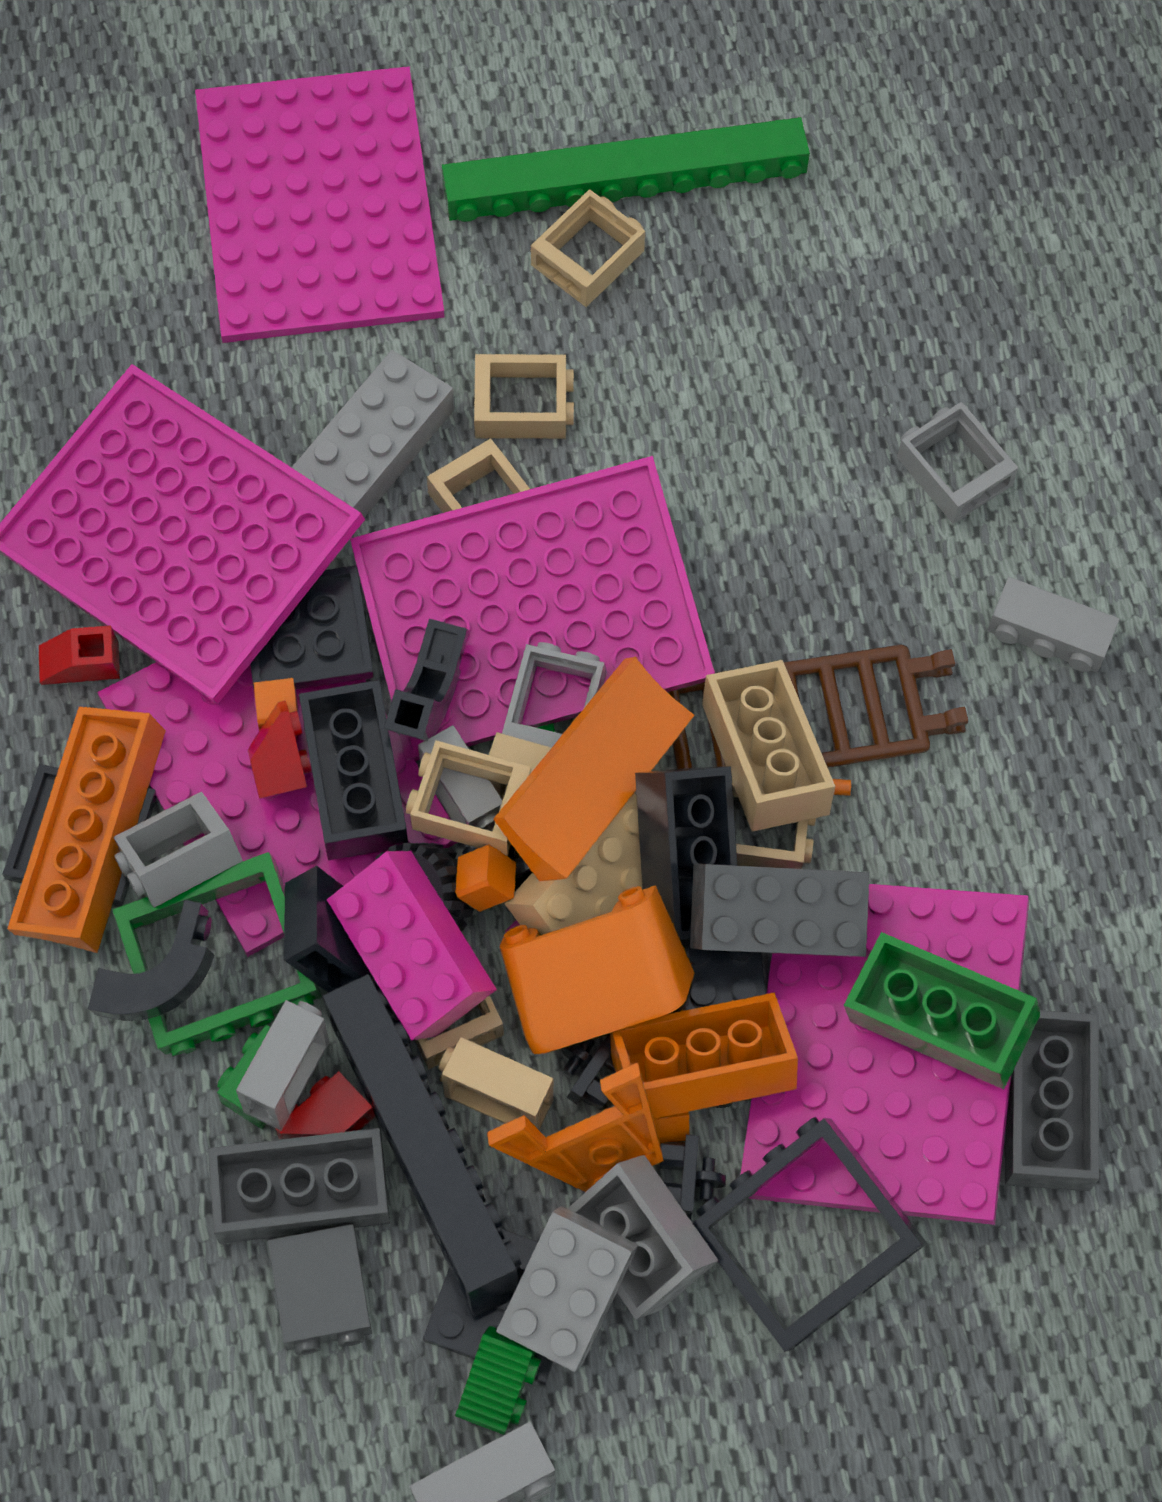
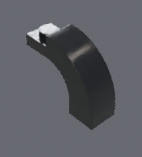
(426, 698)
(164, 986)

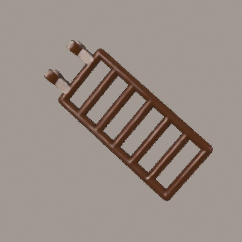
(909, 670)

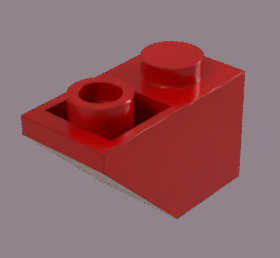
(80, 656)
(275, 754)
(330, 1109)

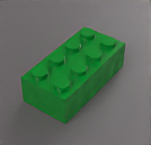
(942, 1010)

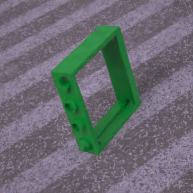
(221, 1025)

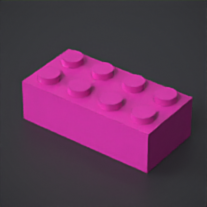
(411, 944)

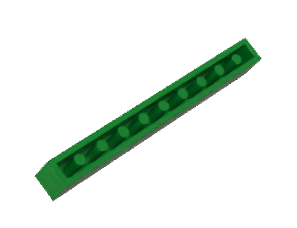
(625, 169)

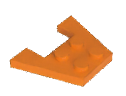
(592, 1146)

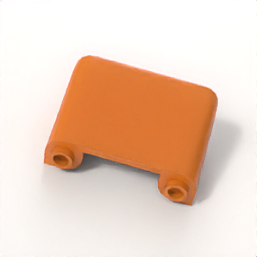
(597, 972)

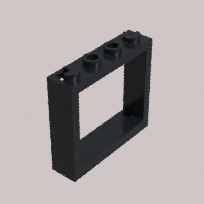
(748, 1184)

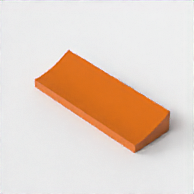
(591, 771)
(93, 799)

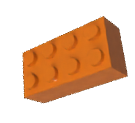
(710, 1055)

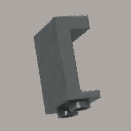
(319, 1289)

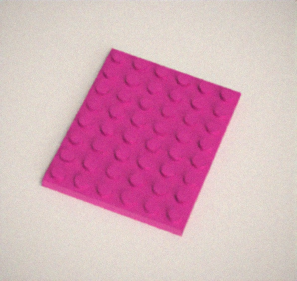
(317, 205)
(176, 532)
(554, 564)
(209, 754)
(912, 1119)

